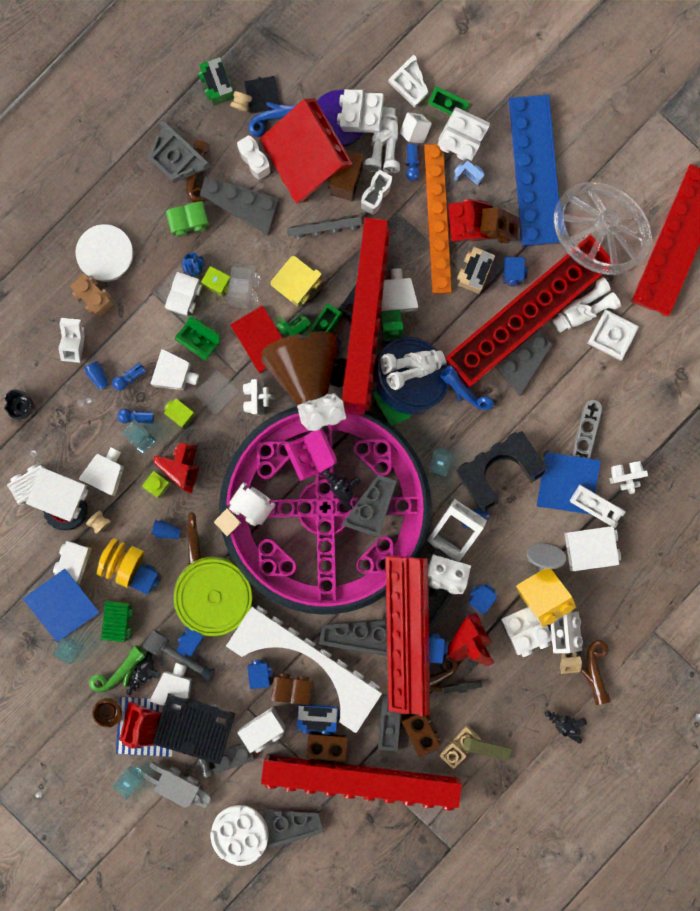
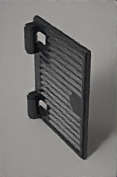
(194, 729)

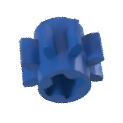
(193, 264)

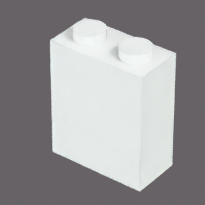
(57, 494)
(592, 548)

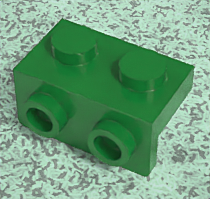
(297, 325)
(198, 338)

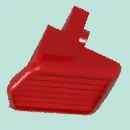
(466, 220)
(181, 469)
(471, 641)
(139, 726)

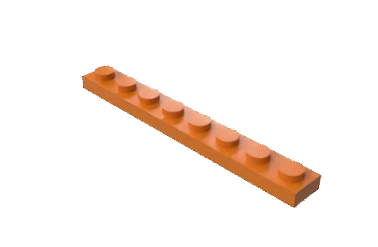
(437, 219)

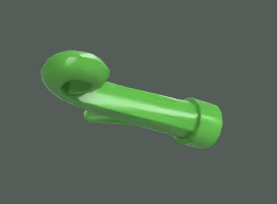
(124, 672)

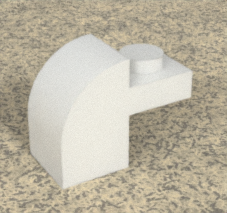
(72, 340)

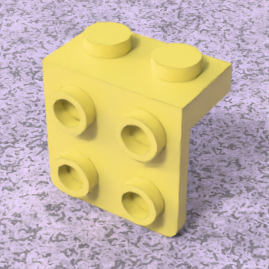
(296, 281)

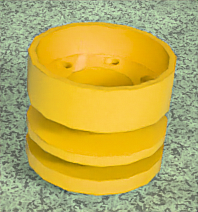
(117, 561)

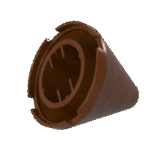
(302, 364)

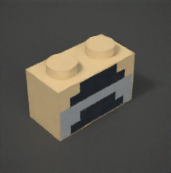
(476, 270)

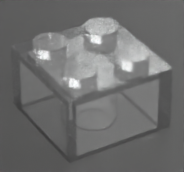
(243, 286)

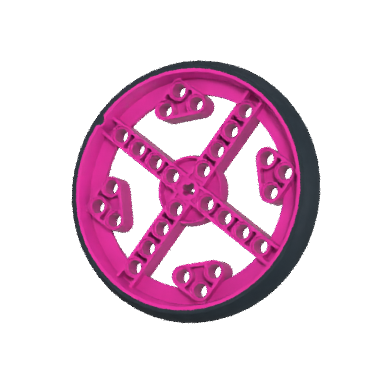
(341, 597)

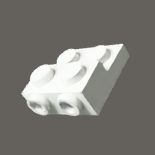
(361, 111)
(463, 134)
(526, 632)

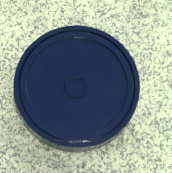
(417, 394)

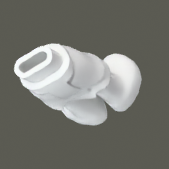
(387, 136)
(578, 310)
(419, 363)

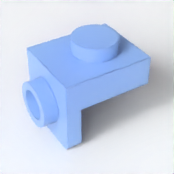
(473, 172)

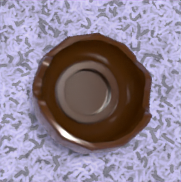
(107, 712)

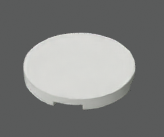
(104, 252)
(239, 835)

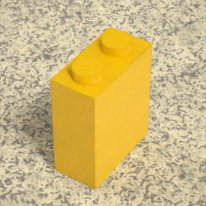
(546, 597)

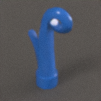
(278, 112)
(451, 377)

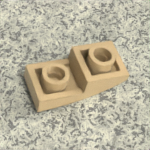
(454, 751)

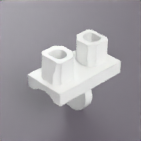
(259, 397)
(636, 472)

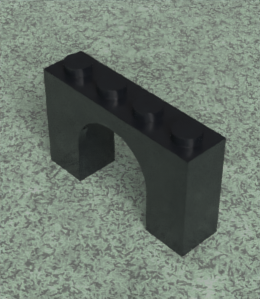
(515, 448)

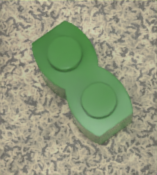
(187, 218)

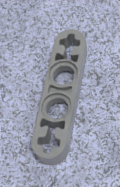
(581, 434)

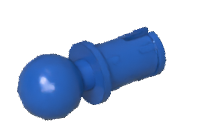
(413, 172)
(120, 383)
(125, 416)

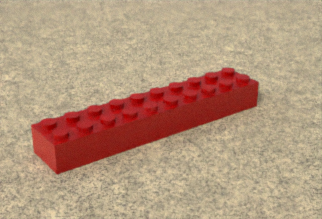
(524, 315)
(366, 316)
(361, 781)

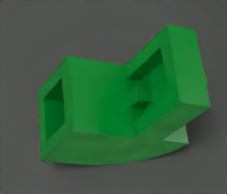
(391, 325)

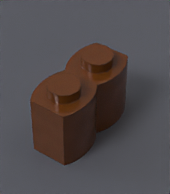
(292, 689)

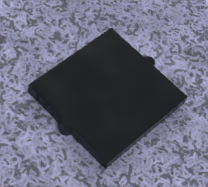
(262, 91)

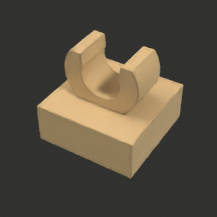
(571, 664)

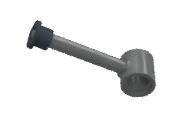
(158, 642)

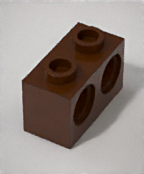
(500, 225)
(417, 734)
(327, 742)

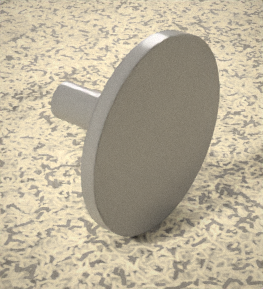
(546, 556)

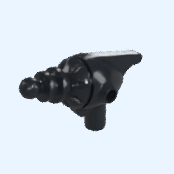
(342, 487)
(143, 673)
(567, 725)

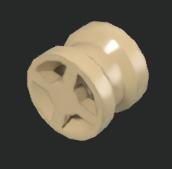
(241, 101)
(98, 522)

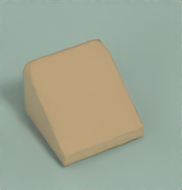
(227, 522)

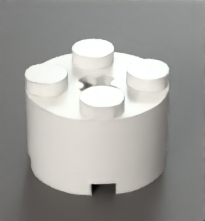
(251, 504)

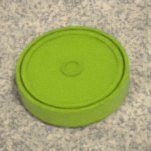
(212, 596)

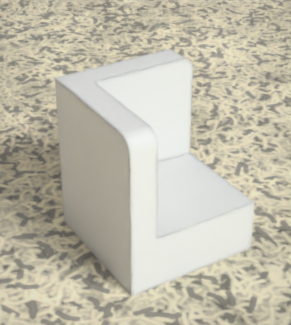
(415, 128)

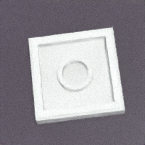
(613, 335)

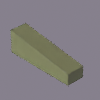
(486, 748)

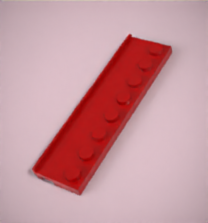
(673, 249)
(408, 635)

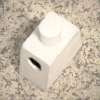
(399, 293)
(173, 372)
(104, 472)
(172, 683)

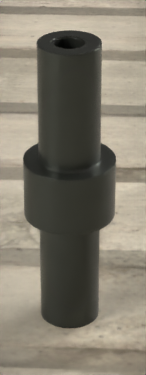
(462, 686)

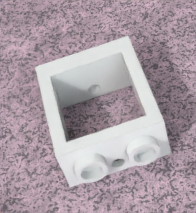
(467, 517)

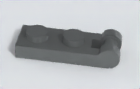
(388, 728)
(232, 757)

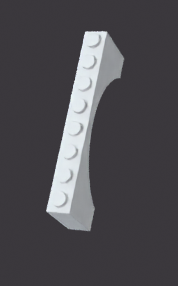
(354, 693)

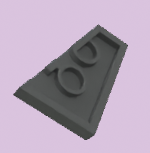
(524, 361)
(372, 507)
(290, 825)

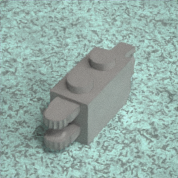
(178, 787)

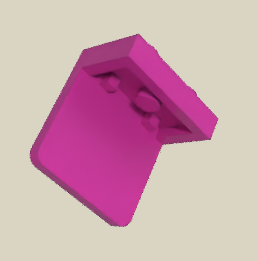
(311, 454)

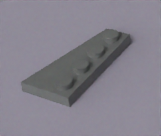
(245, 204)
(299, 231)
(360, 636)

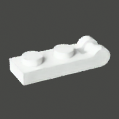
(596, 505)

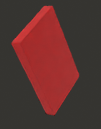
(255, 333)

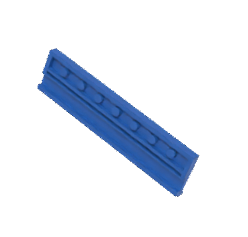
(534, 168)

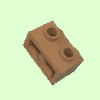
(86, 289)

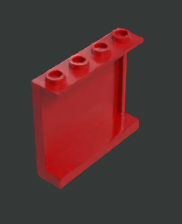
(305, 149)

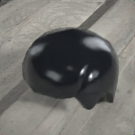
(338, 373)
(18, 404)

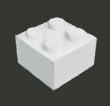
(261, 730)

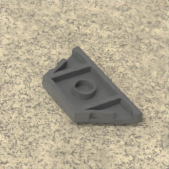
(175, 155)

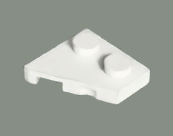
(410, 82)

